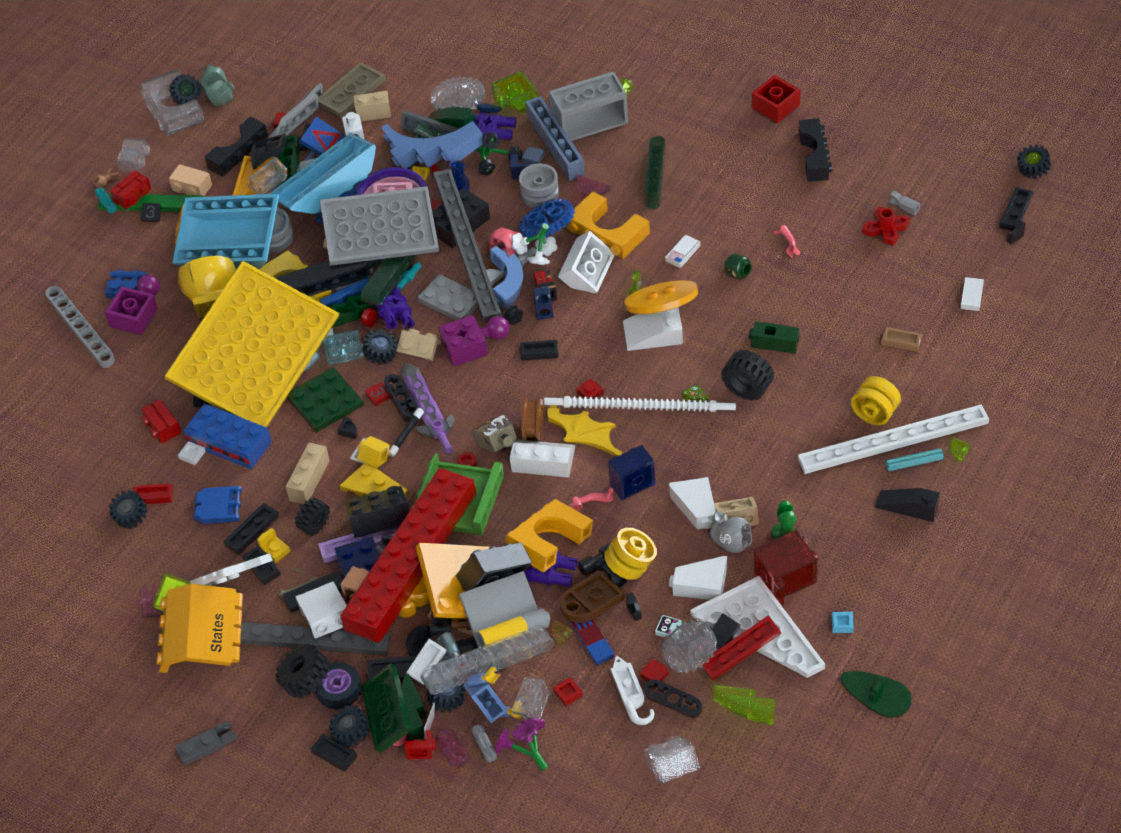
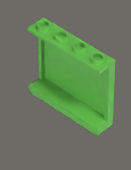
(487, 486)

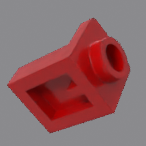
(421, 748)

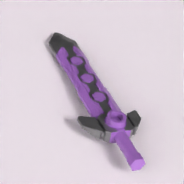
(432, 417)

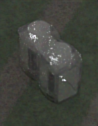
(133, 155)

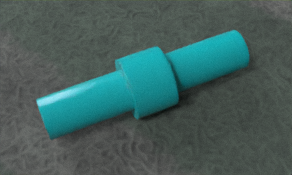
(408, 275)

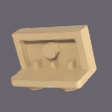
(418, 345)

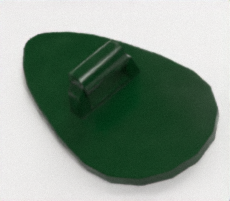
(878, 693)

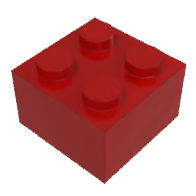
(776, 98)

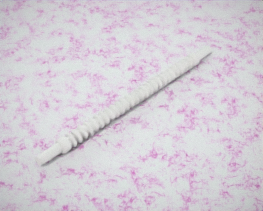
(567, 401)

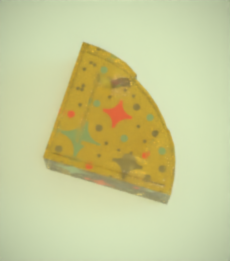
(560, 633)

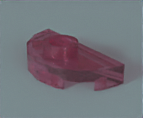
(587, 186)

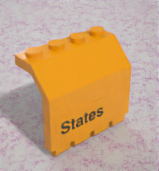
(200, 626)

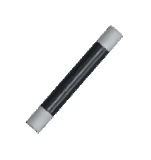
(405, 432)

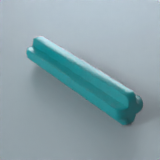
(914, 459)

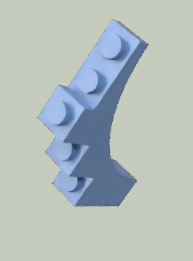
(431, 150)

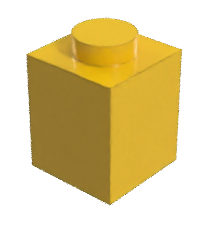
(373, 451)

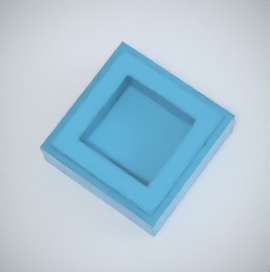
(842, 622)

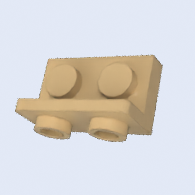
(744, 508)

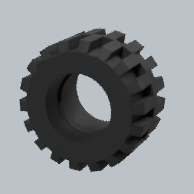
(747, 375)

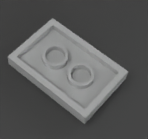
(448, 298)

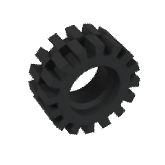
(312, 516)

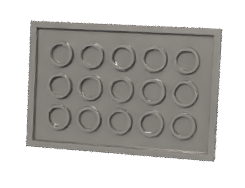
(379, 225)

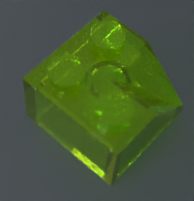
(514, 91)

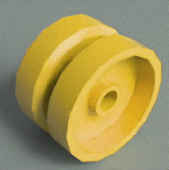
(875, 400)
(630, 553)

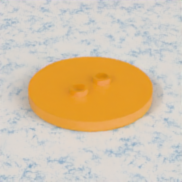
(661, 297)

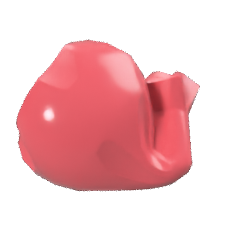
(502, 239)

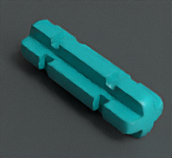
(105, 200)

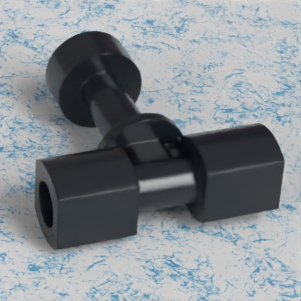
(598, 562)

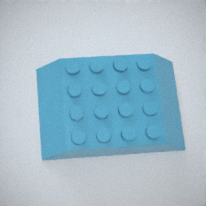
(328, 175)
(227, 227)

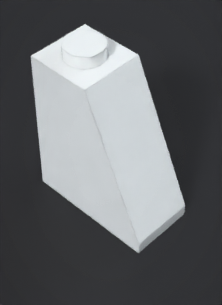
(695, 501)
(700, 579)

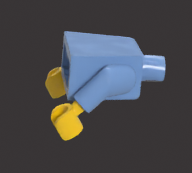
(485, 697)

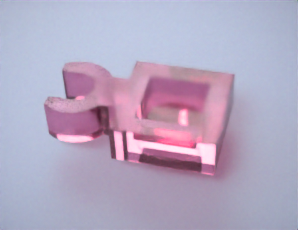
(146, 602)

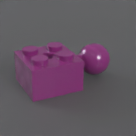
(133, 308)
(466, 340)

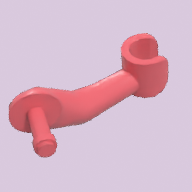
(791, 249)
(601, 497)

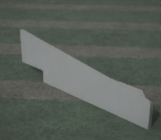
(302, 110)

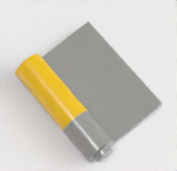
(502, 609)

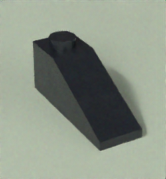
(910, 502)

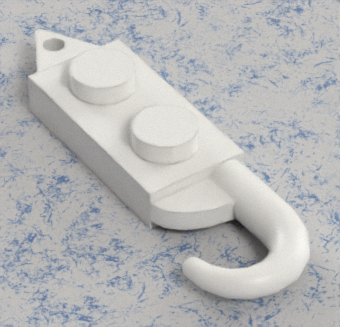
(629, 690)

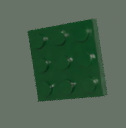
(325, 399)

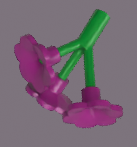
(528, 731)

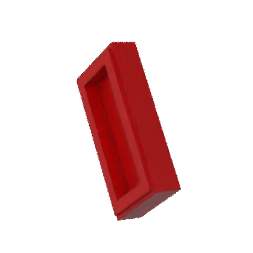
(155, 493)

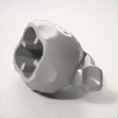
(731, 533)

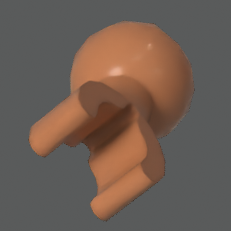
(101, 181)

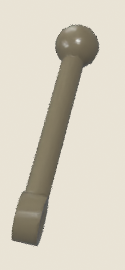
(285, 591)

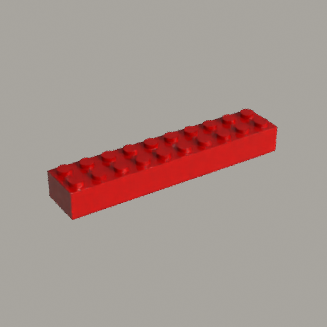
(398, 567)

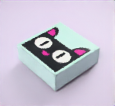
(666, 624)

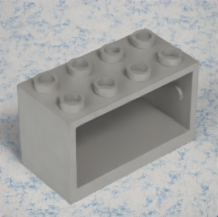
(590, 106)

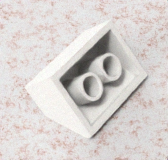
(586, 263)
(542, 458)

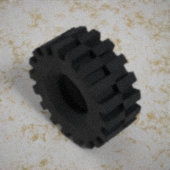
(302, 670)

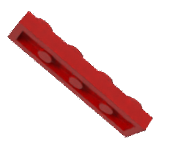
(741, 647)

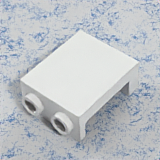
(322, 609)

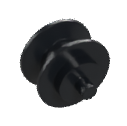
(513, 314)

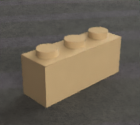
(307, 473)

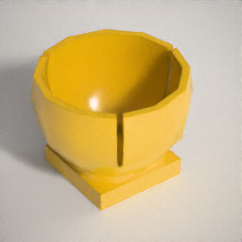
(208, 281)

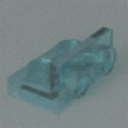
(343, 347)

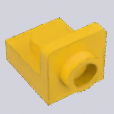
(272, 544)

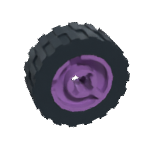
(339, 696)

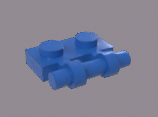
(114, 285)

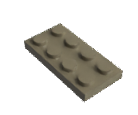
(358, 81)

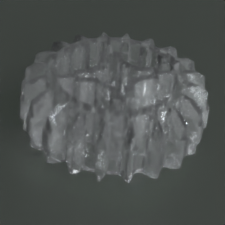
(689, 646)

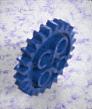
(552, 213)

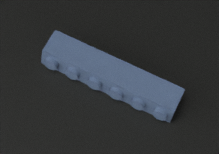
(555, 138)

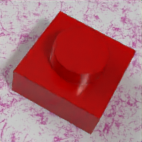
(590, 389)

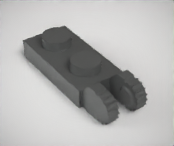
(205, 743)

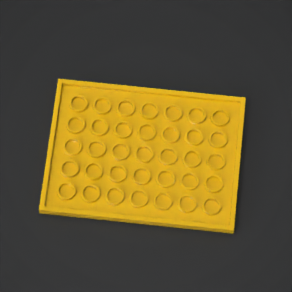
(252, 345)

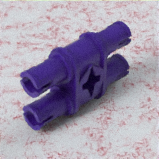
(492, 123)
(395, 308)
(551, 576)

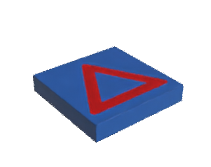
(320, 136)

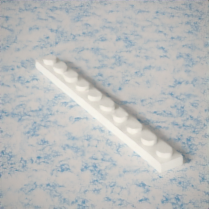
(893, 439)

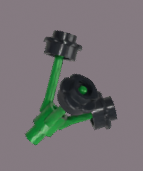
(490, 141)

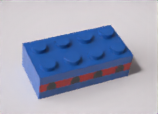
(228, 436)

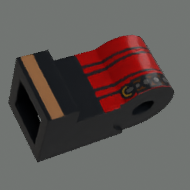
(543, 279)

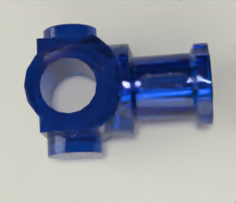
(458, 174)

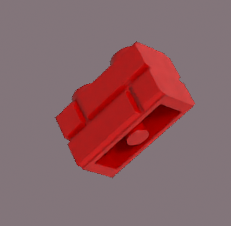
(130, 190)
(161, 421)

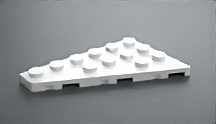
(749, 605)

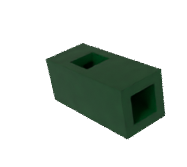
(774, 337)

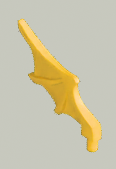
(583, 429)

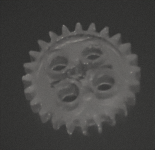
(470, 93)

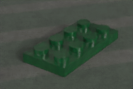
(385, 708)

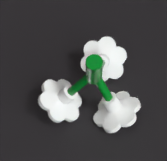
(543, 244)

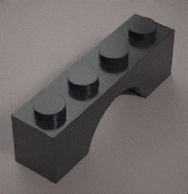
(223, 159)
(816, 164)

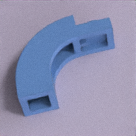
(509, 290)

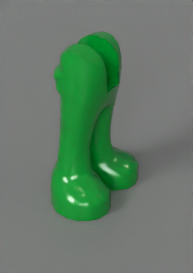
(786, 520)

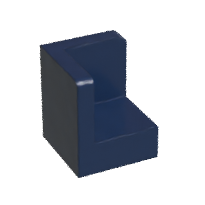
(516, 168)

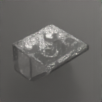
(671, 758)

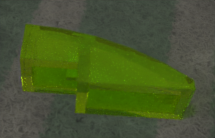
(745, 703)

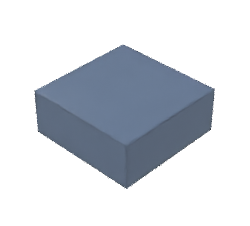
(533, 155)

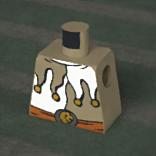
(495, 433)

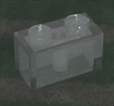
(268, 177)

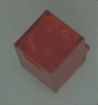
(786, 565)

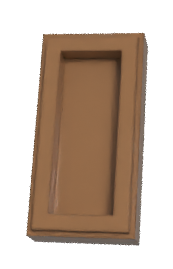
(901, 339)

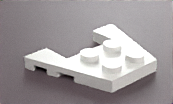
(231, 572)

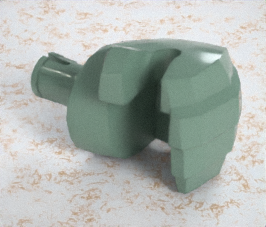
(216, 86)

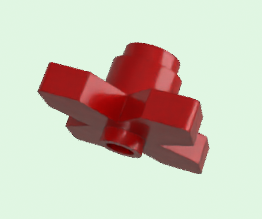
(886, 224)

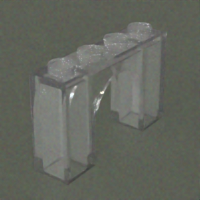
(169, 118)

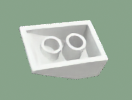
(653, 330)

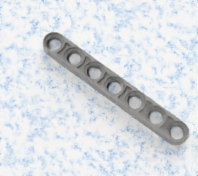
(80, 333)

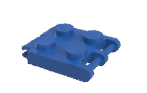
(217, 505)

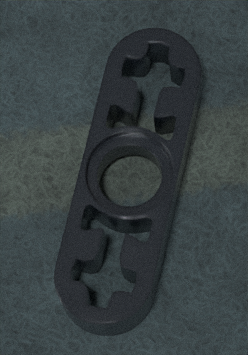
(400, 390)
(656, 697)

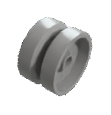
(538, 184)
(282, 232)

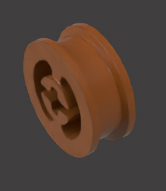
(532, 419)

